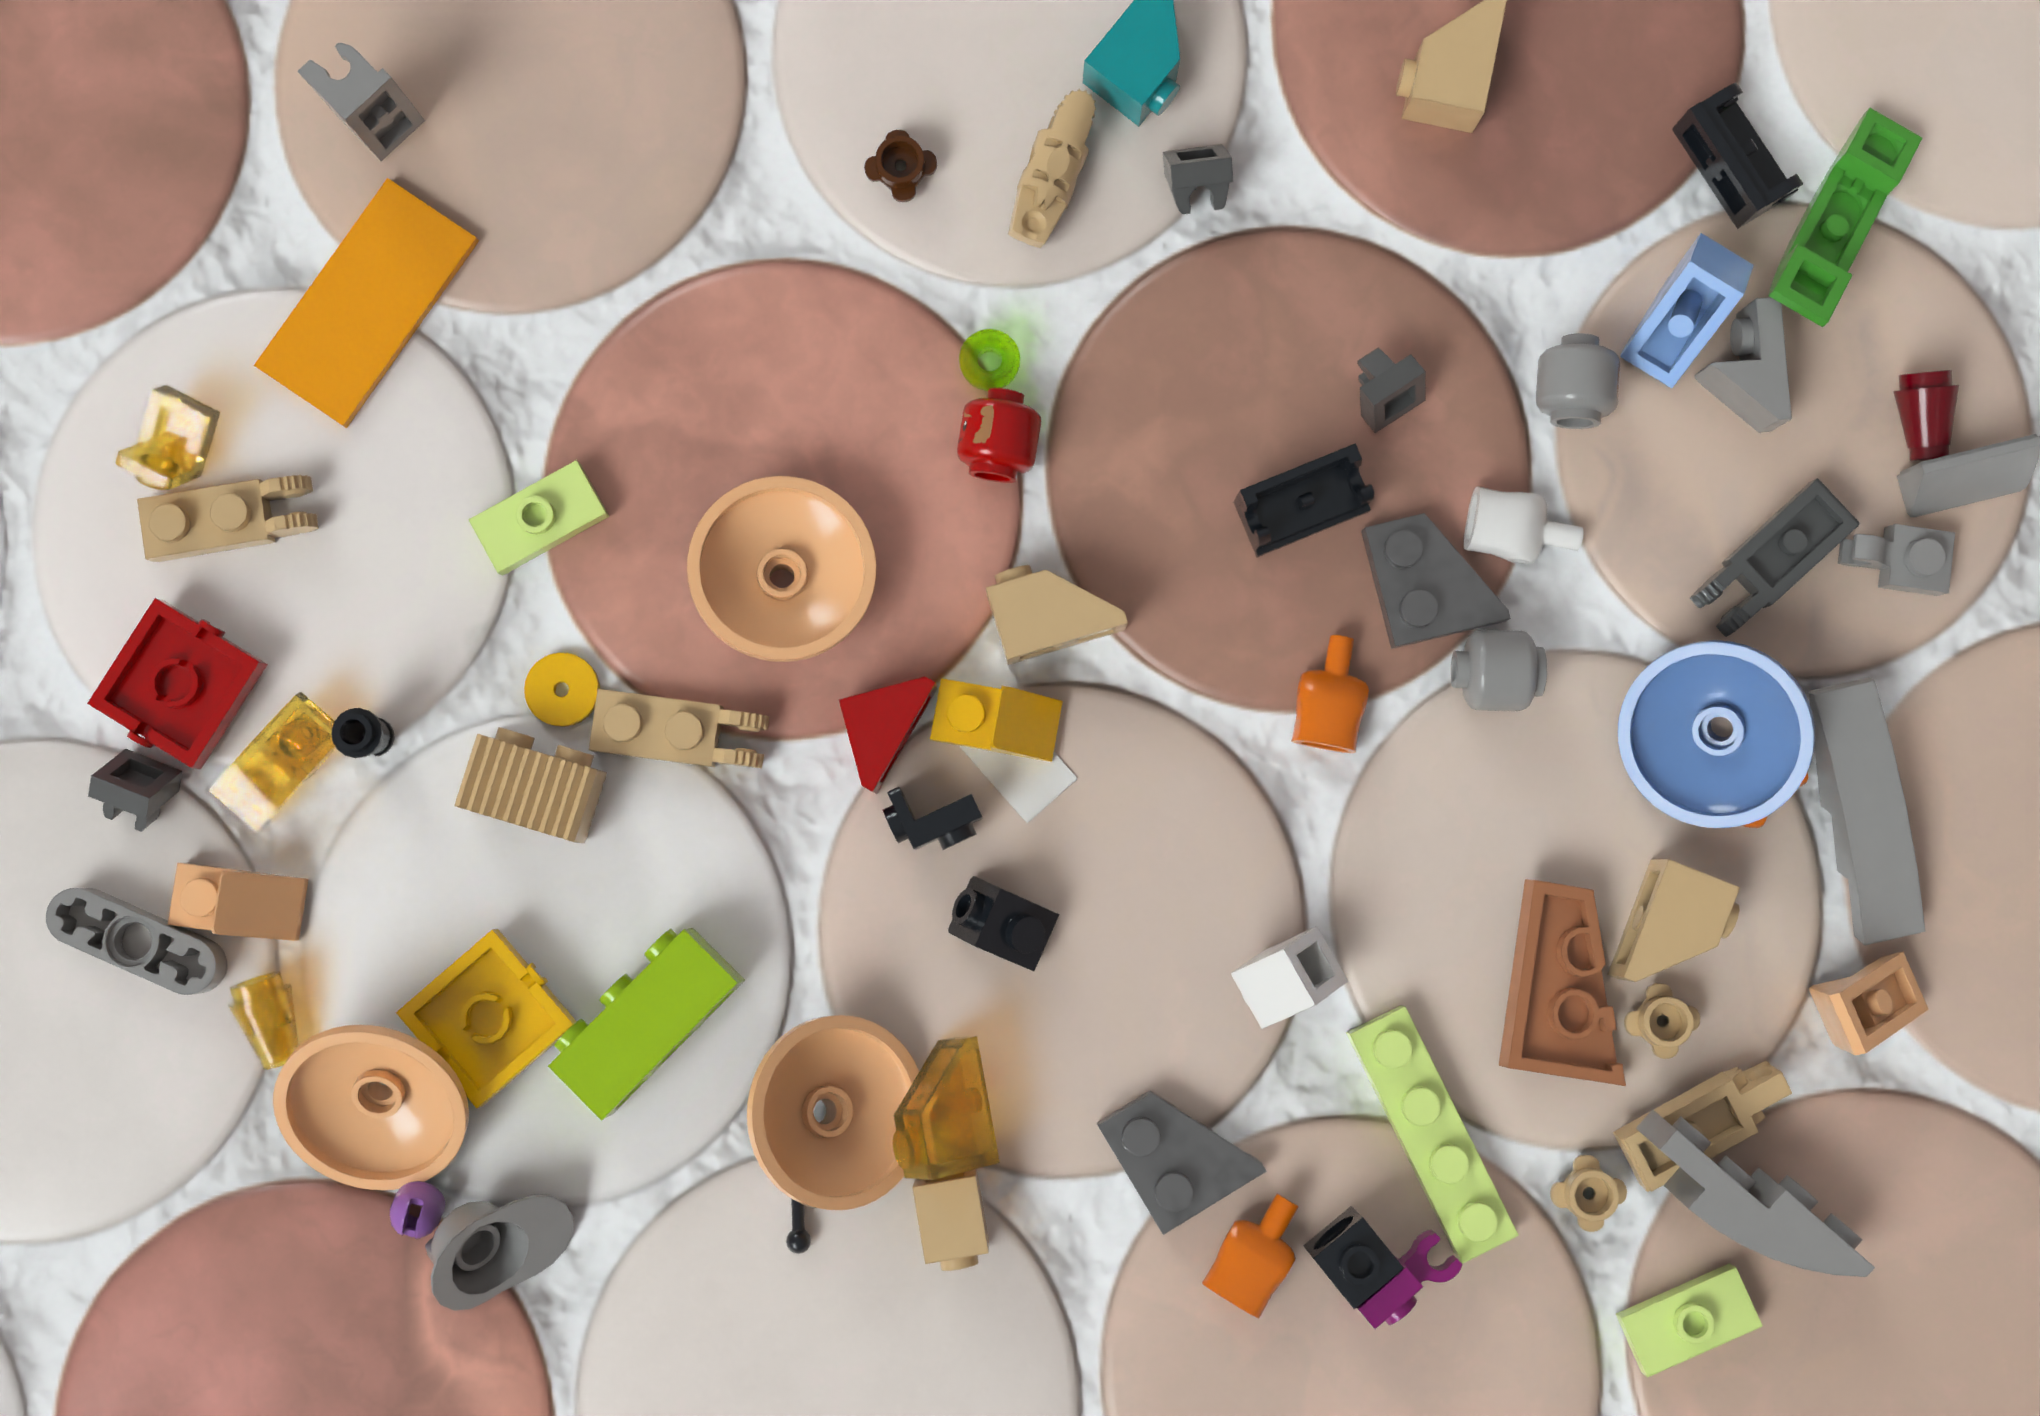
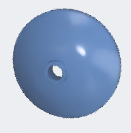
(1688, 767)

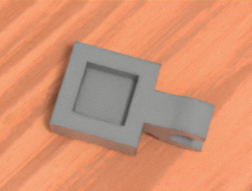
(1906, 556)

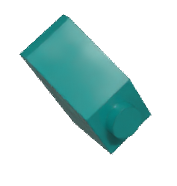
(1137, 61)

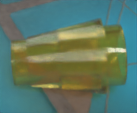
(266, 1017)

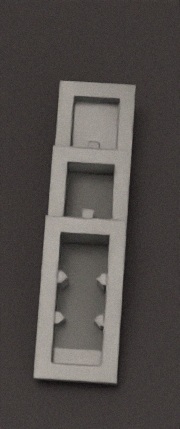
(1868, 811)

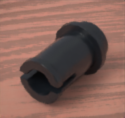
(349, 730)

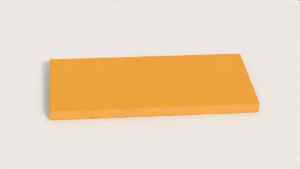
(366, 302)

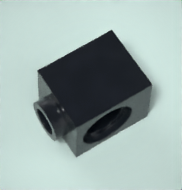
(1353, 1257)

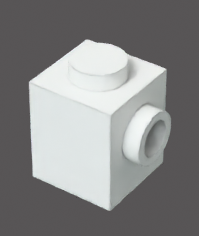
(1289, 977)

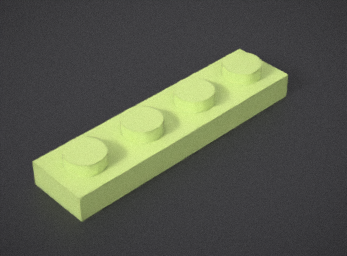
(1432, 1134)

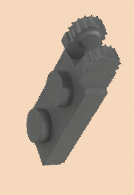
(1779, 553)

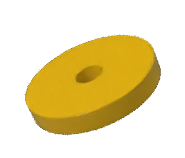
(542, 684)

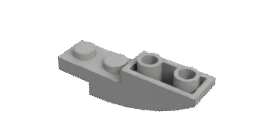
(1755, 1207)

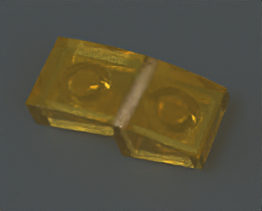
(276, 762)

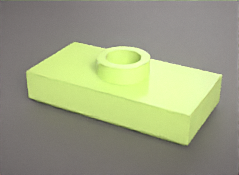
(538, 518)
(1688, 1320)

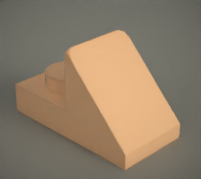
(238, 902)
(1869, 1004)

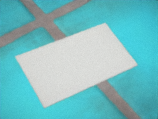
(1023, 781)

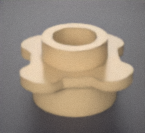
(1679, 1026)
(1606, 1197)

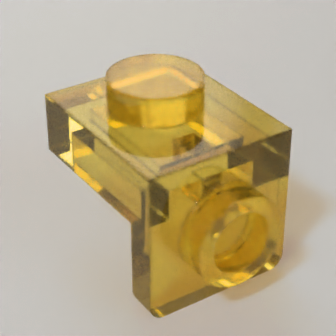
(171, 440)

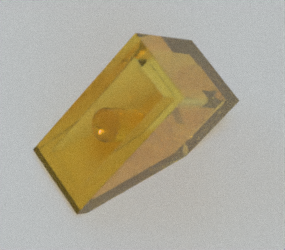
(946, 1115)

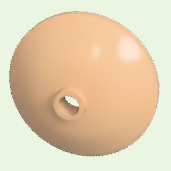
(773, 528)
(861, 1080)
(367, 1131)

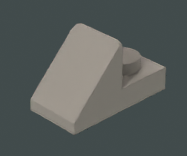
(1758, 383)

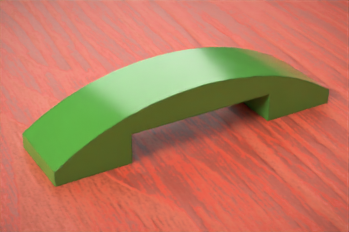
(1840, 216)

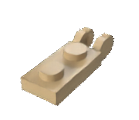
(221, 518)
(670, 729)

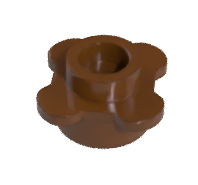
(898, 148)

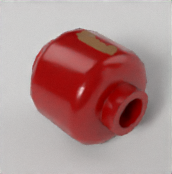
(999, 436)

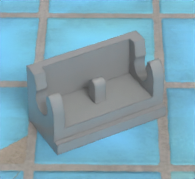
(366, 102)

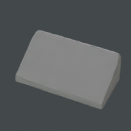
(1969, 476)

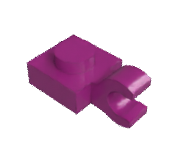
(1397, 1296)

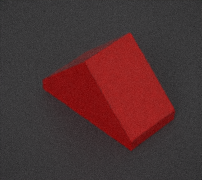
(881, 725)

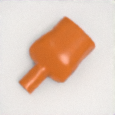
(1331, 702)
(1254, 1259)

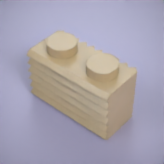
(531, 787)

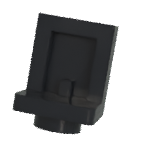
(947, 825)
(1002, 923)

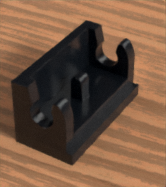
(1733, 157)
(1304, 500)

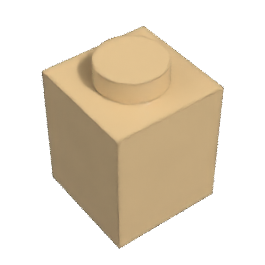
(951, 1220)

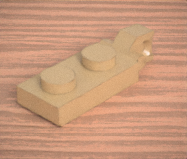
(1720, 1108)

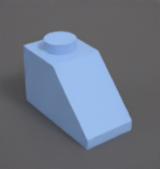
(1688, 310)

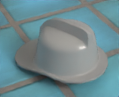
(493, 1248)

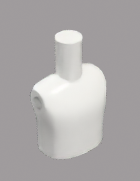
(1514, 526)

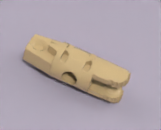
(1052, 170)

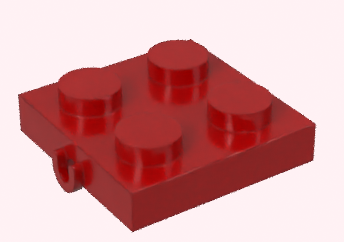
(177, 684)

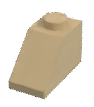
(1453, 70)
(1047, 613)
(1673, 920)

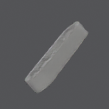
(103, 908)

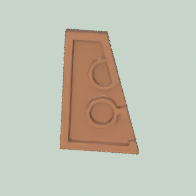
(1557, 990)

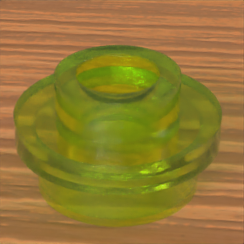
(989, 341)

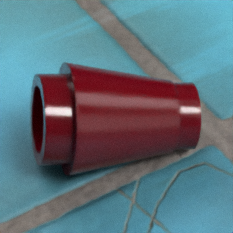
(1927, 412)

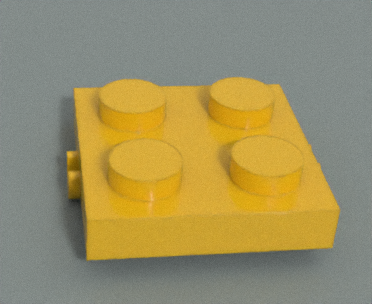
(487, 1016)

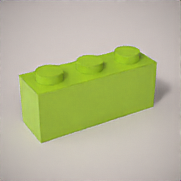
(644, 1020)

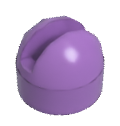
(430, 1215)

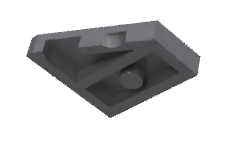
(1426, 583)
(1175, 1159)

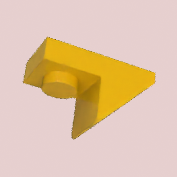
(996, 719)

